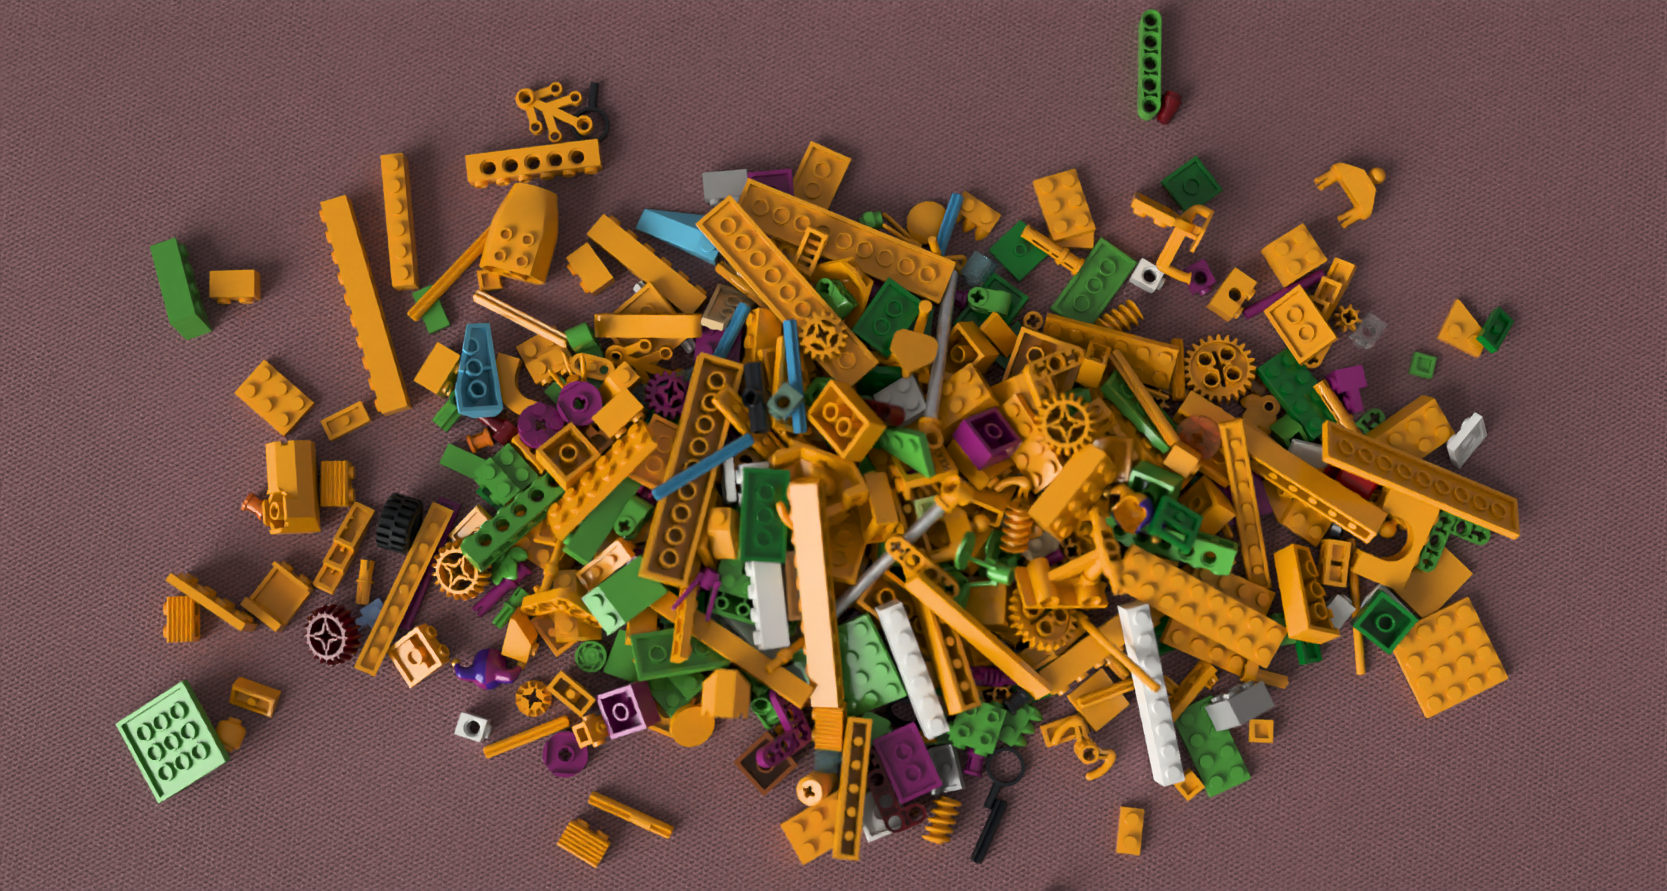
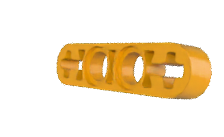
(924, 564)

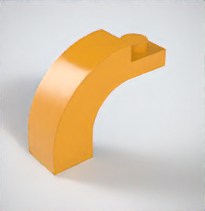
(508, 373)

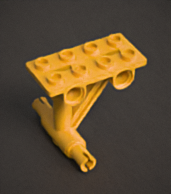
(1078, 581)

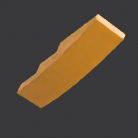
(1333, 286)
(344, 548)

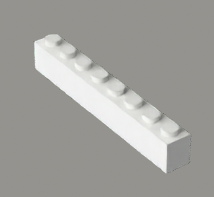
(765, 591)
(1153, 706)

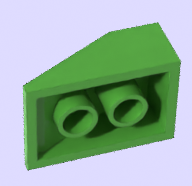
(622, 596)

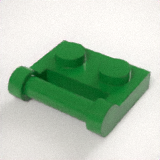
(1180, 519)

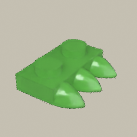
(1019, 724)

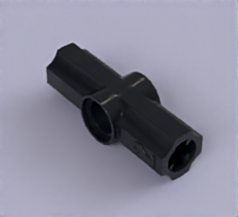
(756, 397)

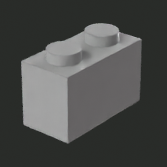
(722, 184)

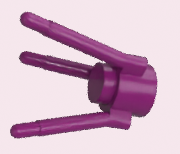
(706, 579)

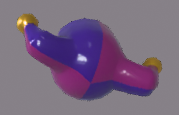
(488, 669)

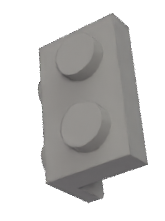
(948, 768)

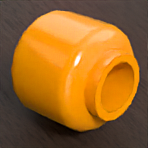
(231, 733)

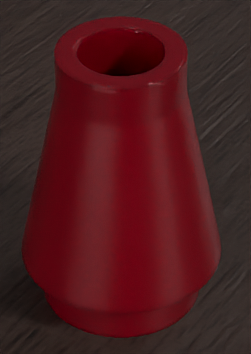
(1169, 105)

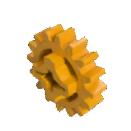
(832, 332)

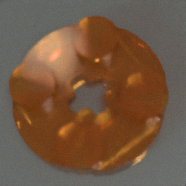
(1209, 431)

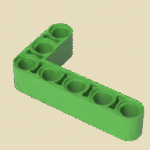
(583, 340)

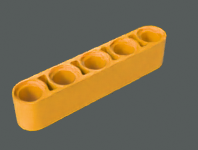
(648, 325)

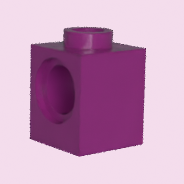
(1202, 269)

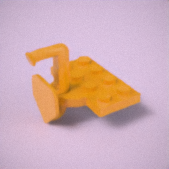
(1183, 226)
(913, 349)

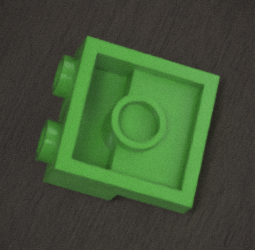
(505, 475)
(676, 690)

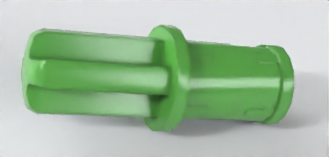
(510, 607)

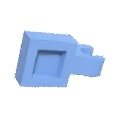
(369, 614)

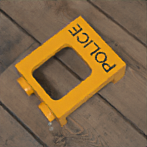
(943, 466)

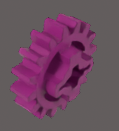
(660, 394)

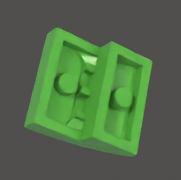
(620, 659)

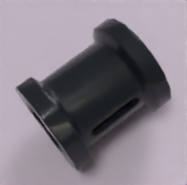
(1016, 701)

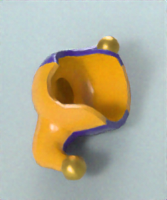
(1132, 510)

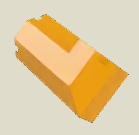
(292, 488)
(726, 694)

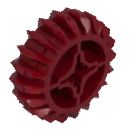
(332, 634)

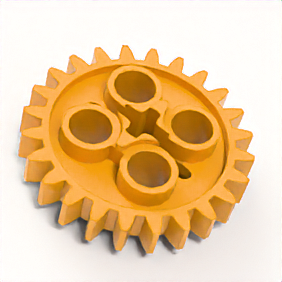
(1239, 365)
(1055, 630)

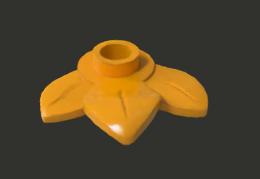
(1257, 413)

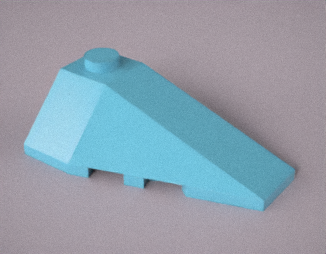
(678, 231)
(477, 378)

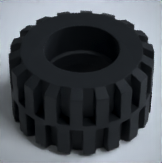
(399, 523)

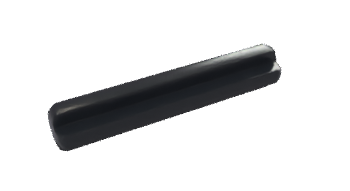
(989, 831)

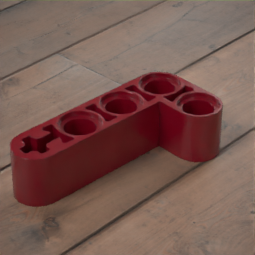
(894, 809)

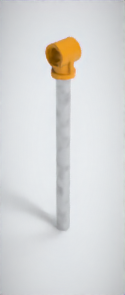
(930, 423)
(954, 492)

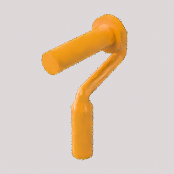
(932, 240)

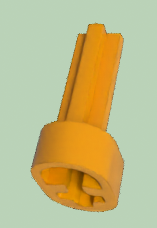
(1252, 672)

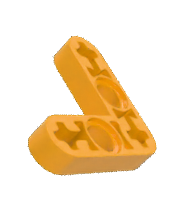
(1043, 378)
(557, 600)

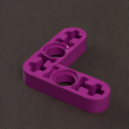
(790, 734)

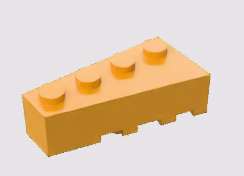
(1303, 596)

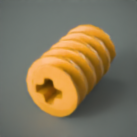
(1121, 318)
(1018, 528)
(816, 787)
(942, 819)

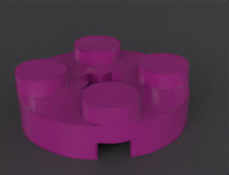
(568, 398)
(539, 412)
(556, 763)

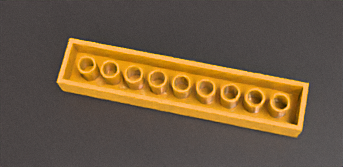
(682, 513)

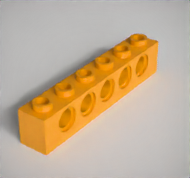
(478, 163)

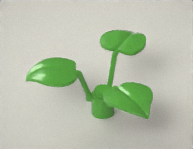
(996, 571)

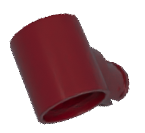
(501, 429)

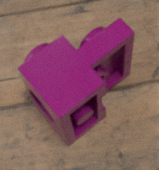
(1346, 385)

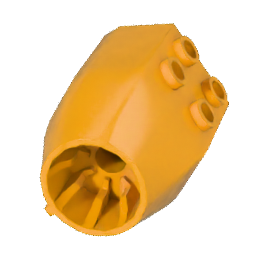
(523, 235)

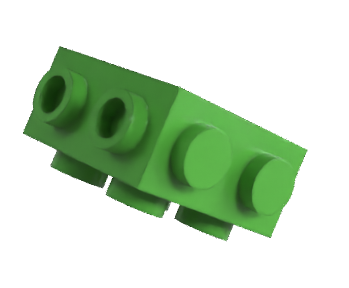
(978, 727)

